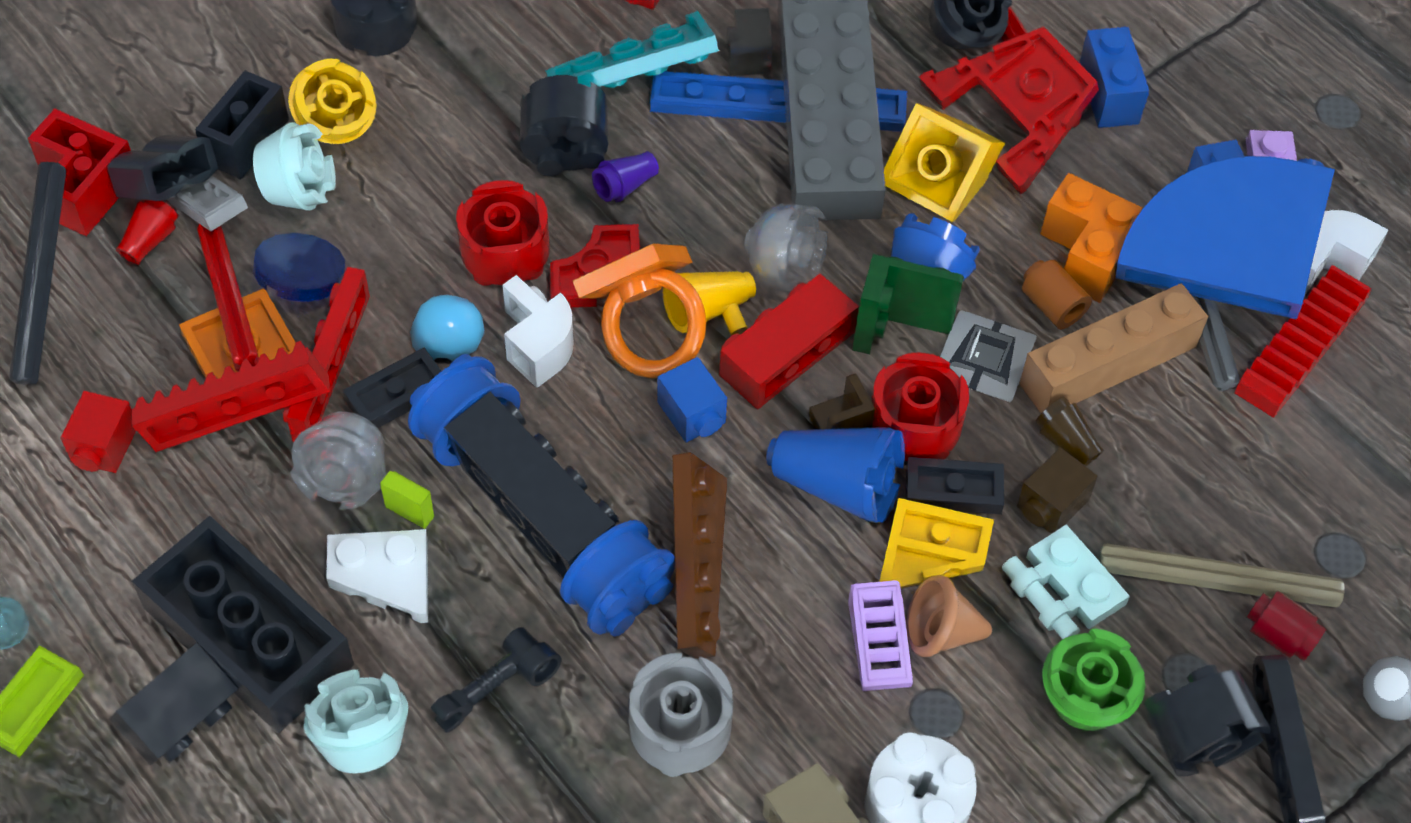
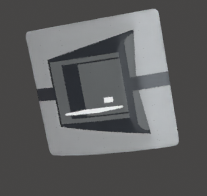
(987, 354)

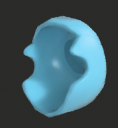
(447, 327)

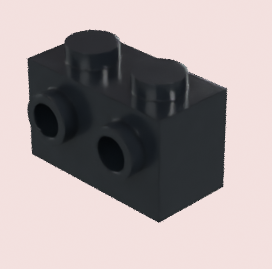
(242, 119)
(174, 704)

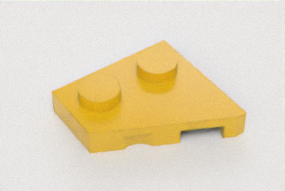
(934, 542)

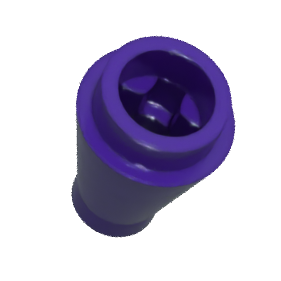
(621, 176)

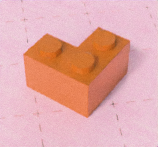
(1093, 227)

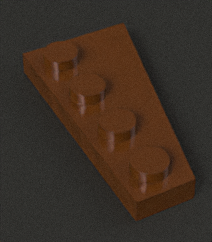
(699, 536)

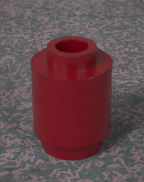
(1285, 625)

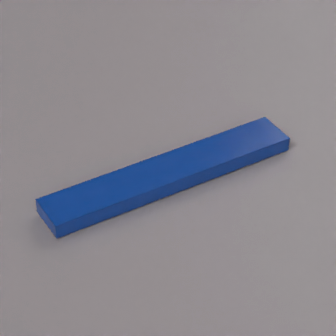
(748, 98)

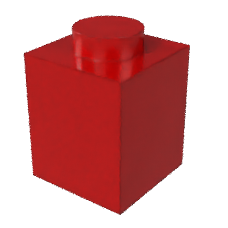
(98, 432)

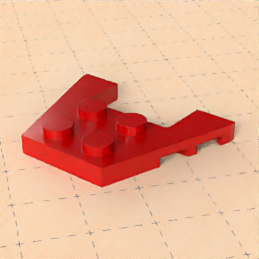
(1035, 86)

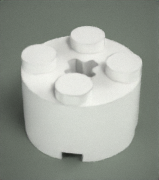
(921, 767)

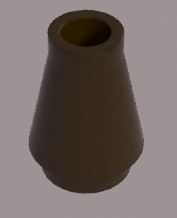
(1068, 429)

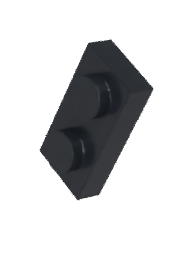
(388, 391)
(956, 484)

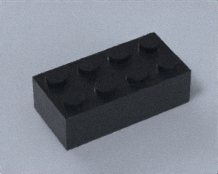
(245, 620)

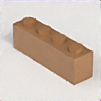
(1114, 348)

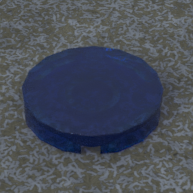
(298, 266)

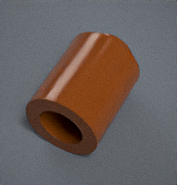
(1056, 293)

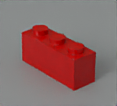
(787, 340)

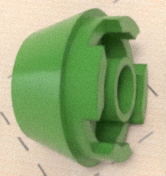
(1093, 680)

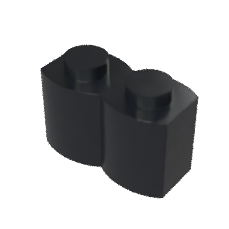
(162, 167)

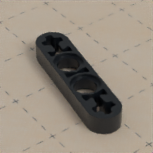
(1287, 741)

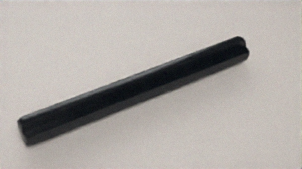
(37, 273)

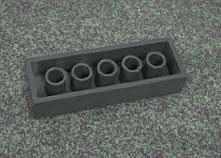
(831, 108)

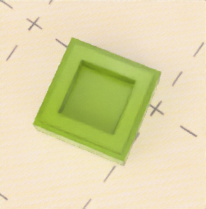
(407, 499)

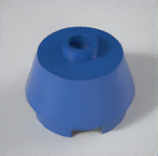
(934, 245)

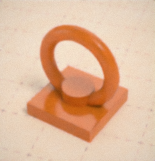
(634, 279)

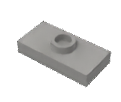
(209, 202)

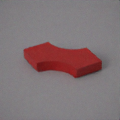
(605, 246)

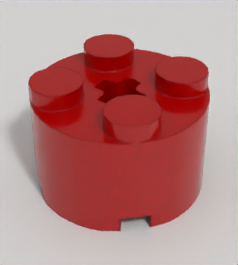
(503, 233)
(922, 402)

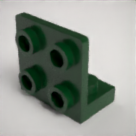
(905, 295)

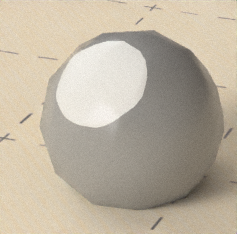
(1389, 688)

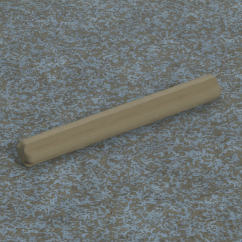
(1221, 575)

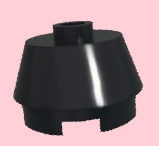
(969, 22)

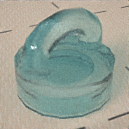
(13, 622)

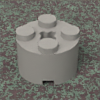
(703, 718)

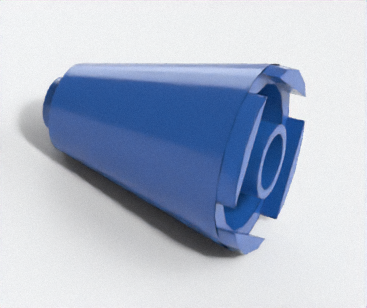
(842, 467)

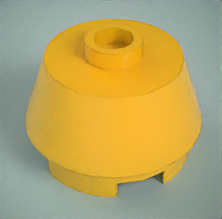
(334, 100)

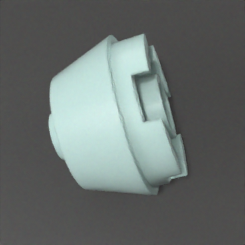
(293, 168)
(357, 721)

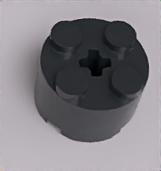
(374, 24)
(563, 125)
(1206, 720)

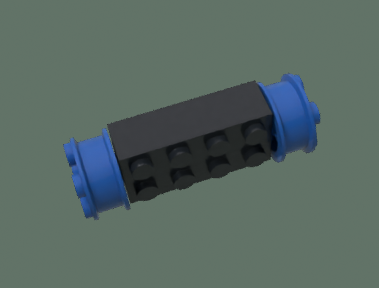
(479, 426)

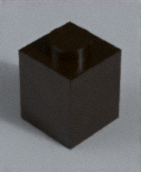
(1056, 491)

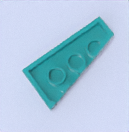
(651, 56)

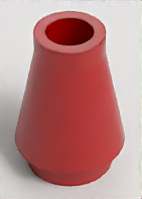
(147, 228)

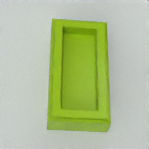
(34, 698)

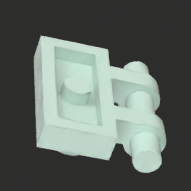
(1074, 575)

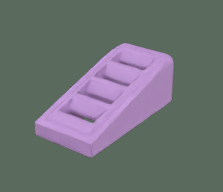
(875, 604)

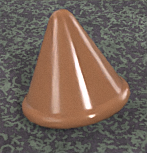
(942, 618)

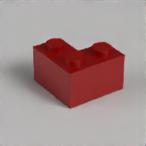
(85, 155)

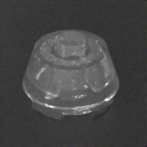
(339, 460)

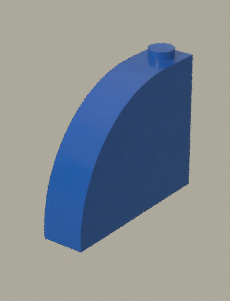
(1233, 233)

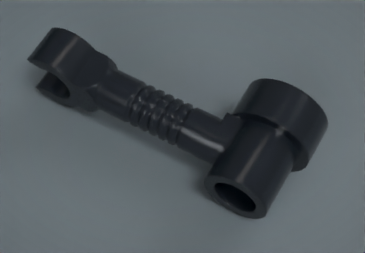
(524, 656)

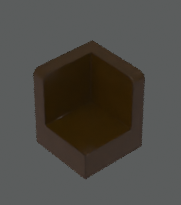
(846, 411)

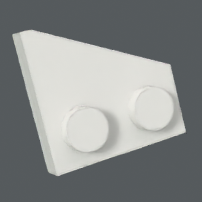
(382, 569)

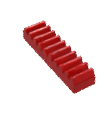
(1302, 341)
(231, 398)

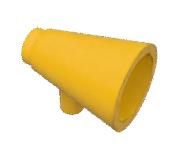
(720, 296)

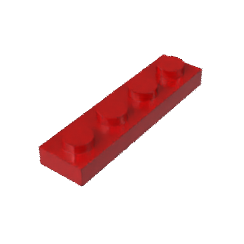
(332, 345)

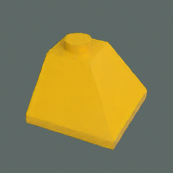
(940, 161)

